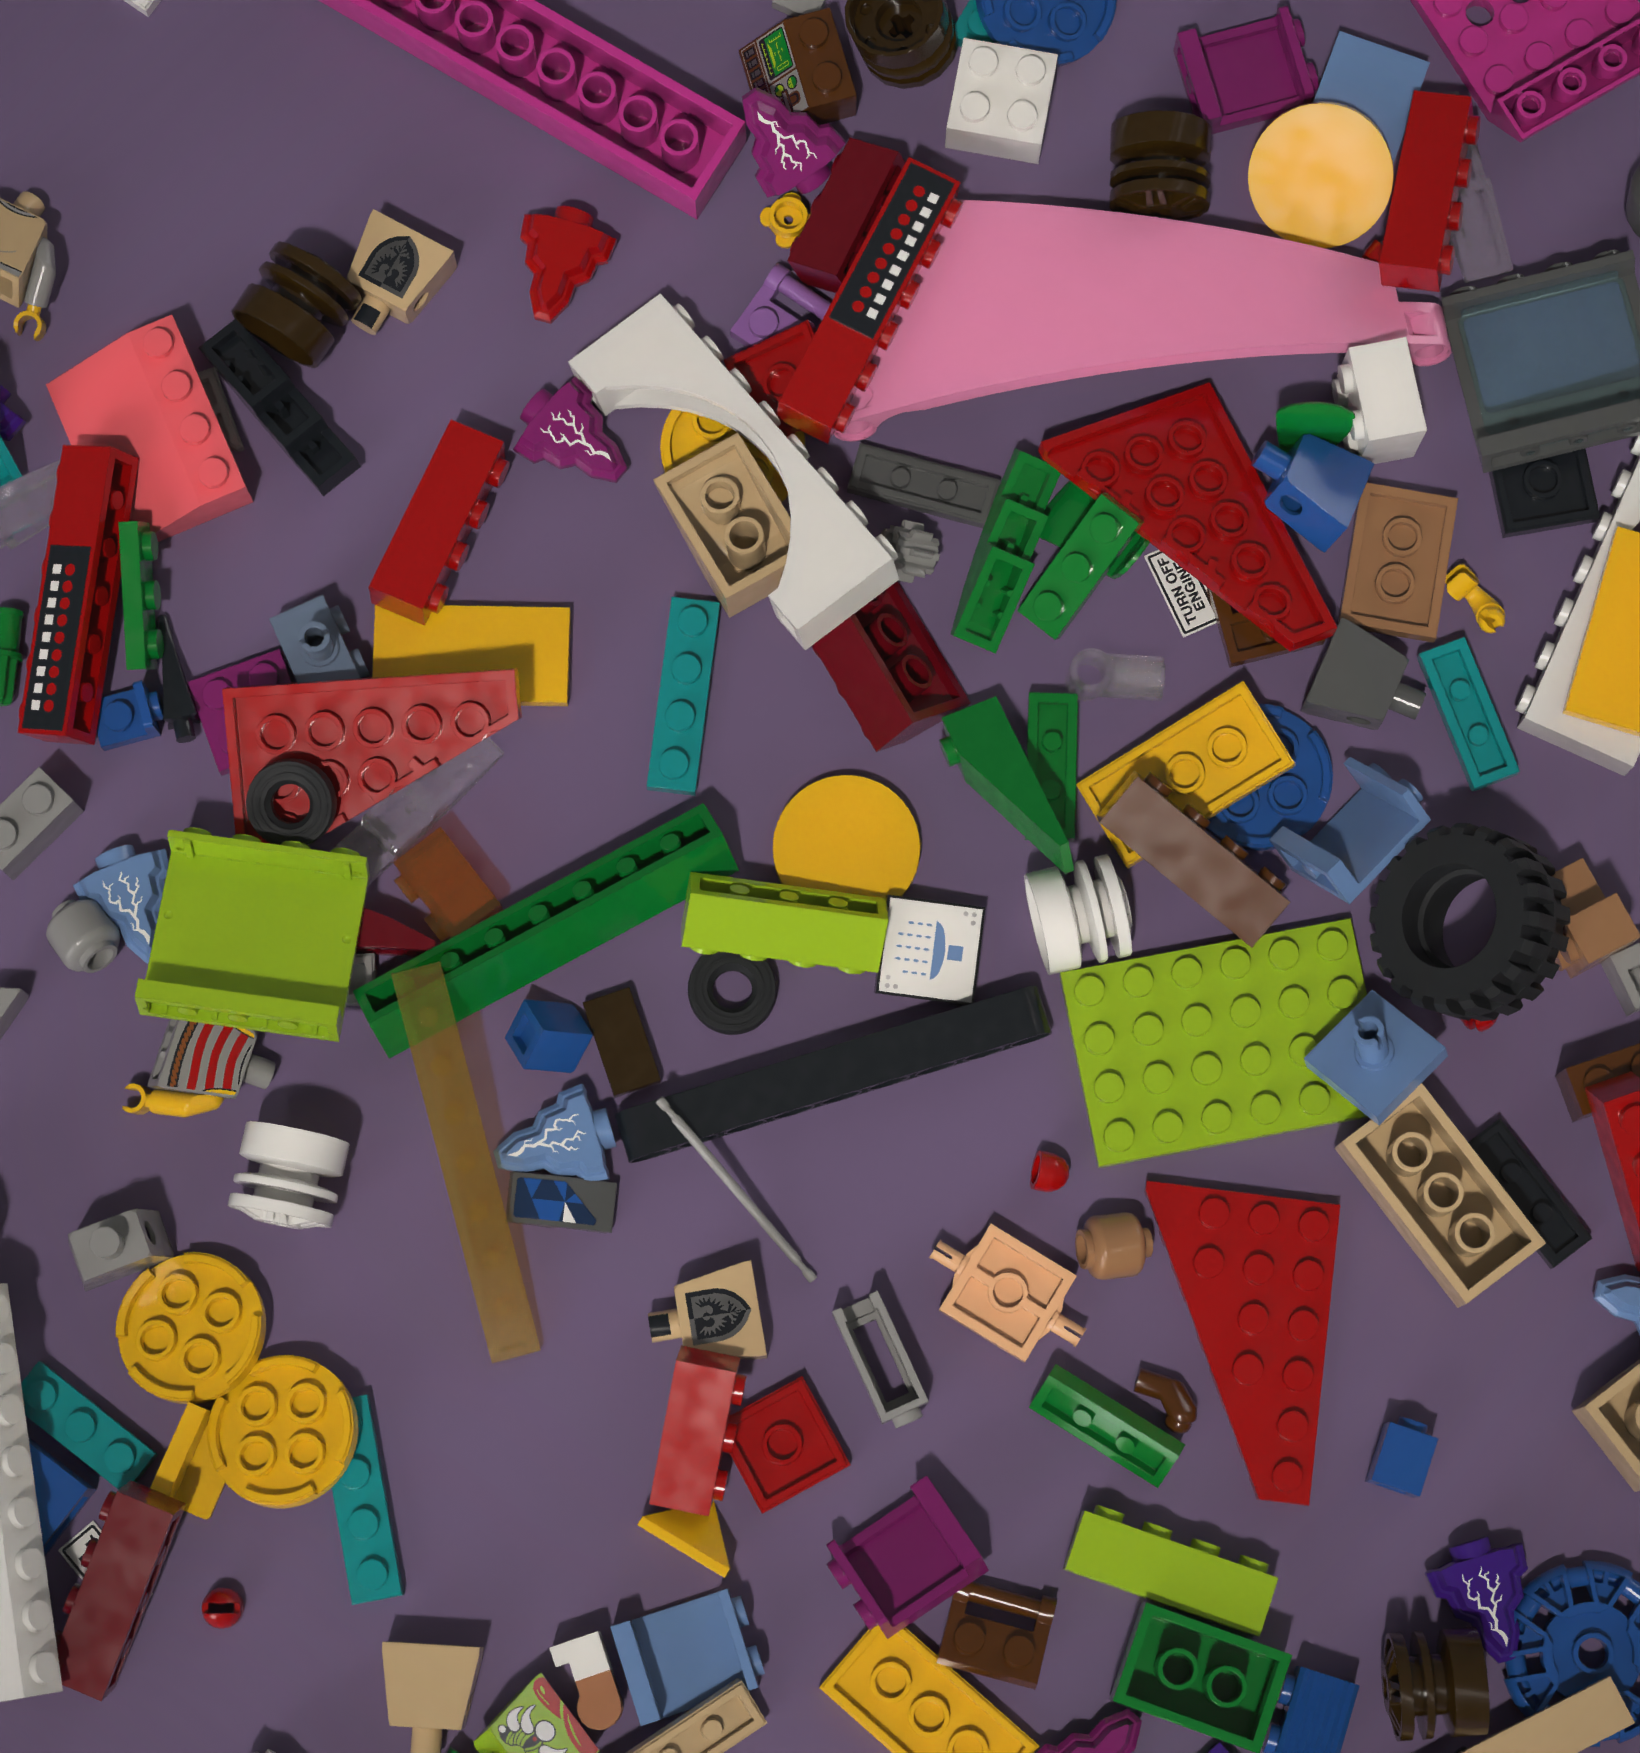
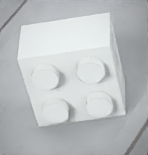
(1000, 100)
(1384, 395)

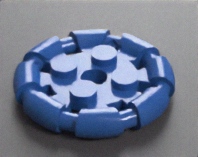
(1568, 1629)

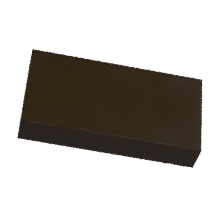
(621, 1042)

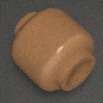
(1113, 1246)

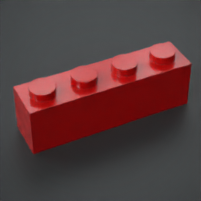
(1427, 191)
(439, 522)
(1617, 1122)

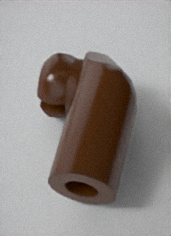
(1174, 1397)

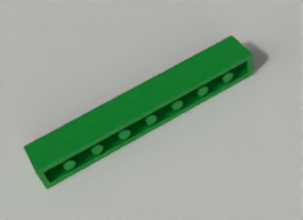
(559, 922)

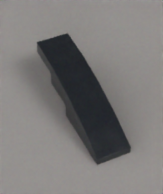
(279, 407)

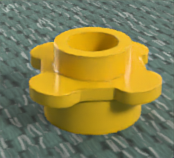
(774, 218)

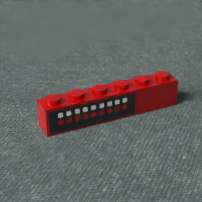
(868, 301)
(77, 595)

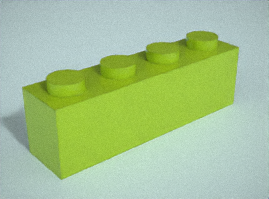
(784, 923)
(1170, 1572)

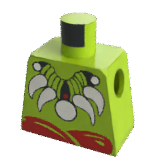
(535, 1723)

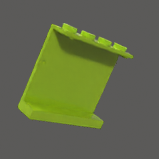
(255, 935)

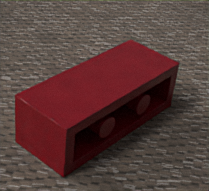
(844, 213)

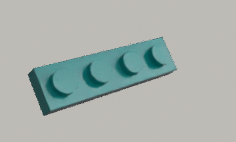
(683, 696)
(366, 1519)

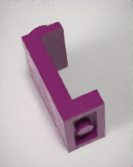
(1246, 71)
(907, 1561)

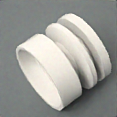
(1078, 914)
(288, 1175)

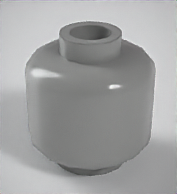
(83, 935)

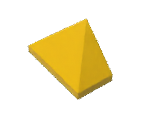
(691, 1534)

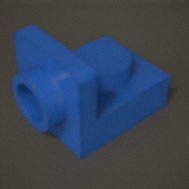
(129, 717)

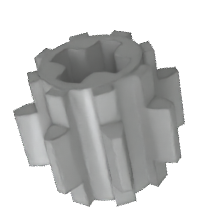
(915, 550)

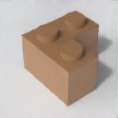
(1597, 923)

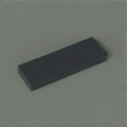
(1531, 1193)

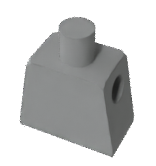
(119, 1247)

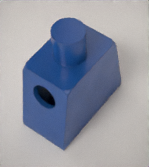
(1313, 486)

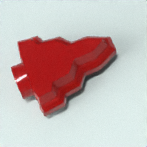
(561, 257)

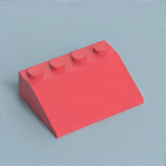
(153, 405)

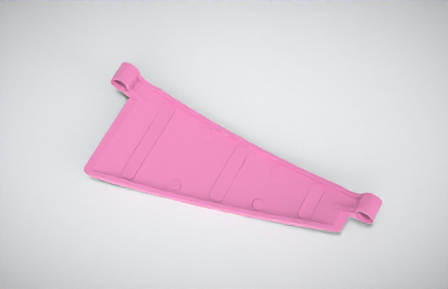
(1092, 292)

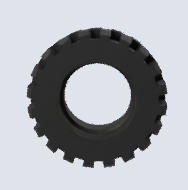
(1524, 933)

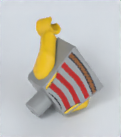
(200, 1069)

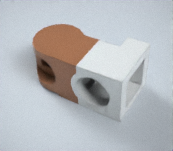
(600, 1697)

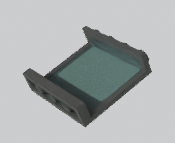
(1549, 359)

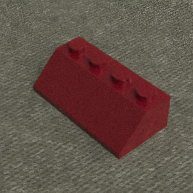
(890, 670)

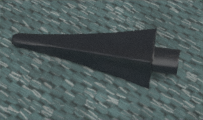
(178, 702)

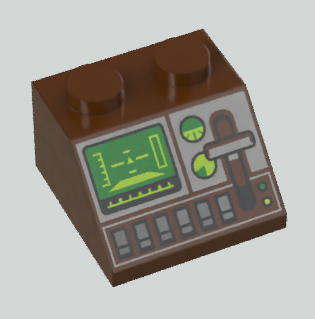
(803, 67)

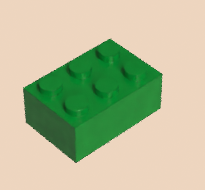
(1200, 1677)

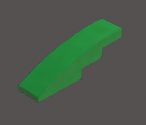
(1004, 551)

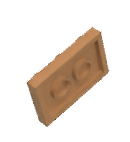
(1398, 561)

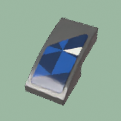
(560, 1202)

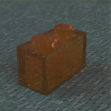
(445, 885)

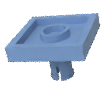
(1375, 1057)

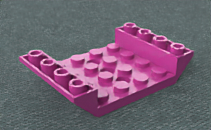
(1537, 55)

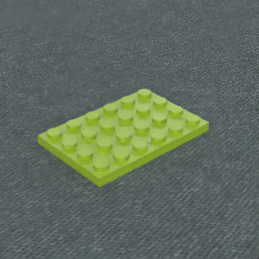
(1211, 1041)

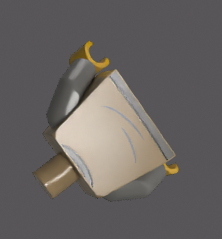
(26, 260)

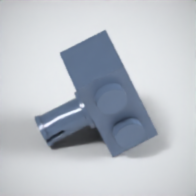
(315, 643)

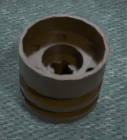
(890, 56)
(1160, 165)
(301, 297)
(1435, 1684)

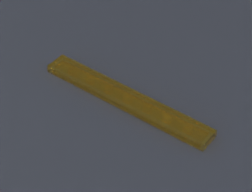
(465, 1161)

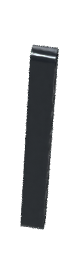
(836, 1073)

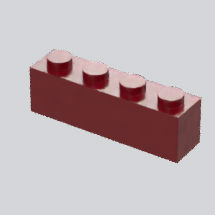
(115, 1587)

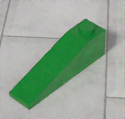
(999, 771)

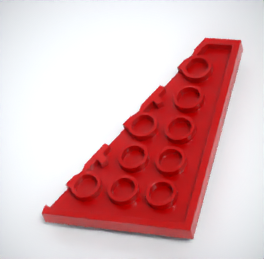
(1260, 1304)

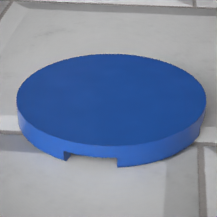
(1048, 26)
(1289, 800)

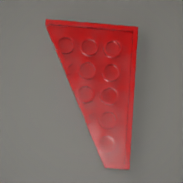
(1200, 506)
(361, 732)

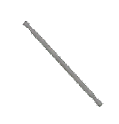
(736, 1189)

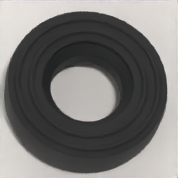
(308, 777)
(728, 1020)

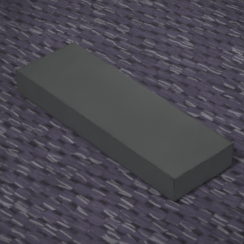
(922, 485)

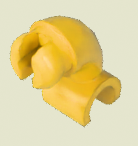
(1464, 584)

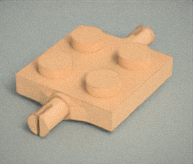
(1007, 1293)

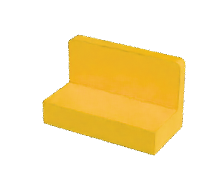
(187, 1466)

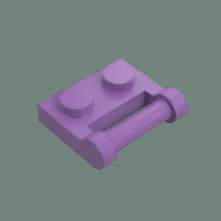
(764, 318)

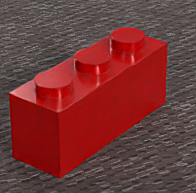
(697, 1431)

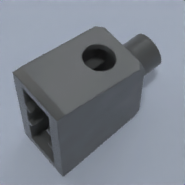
(1361, 681)

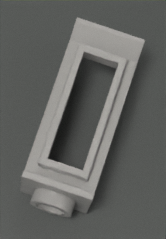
(906, 1407)

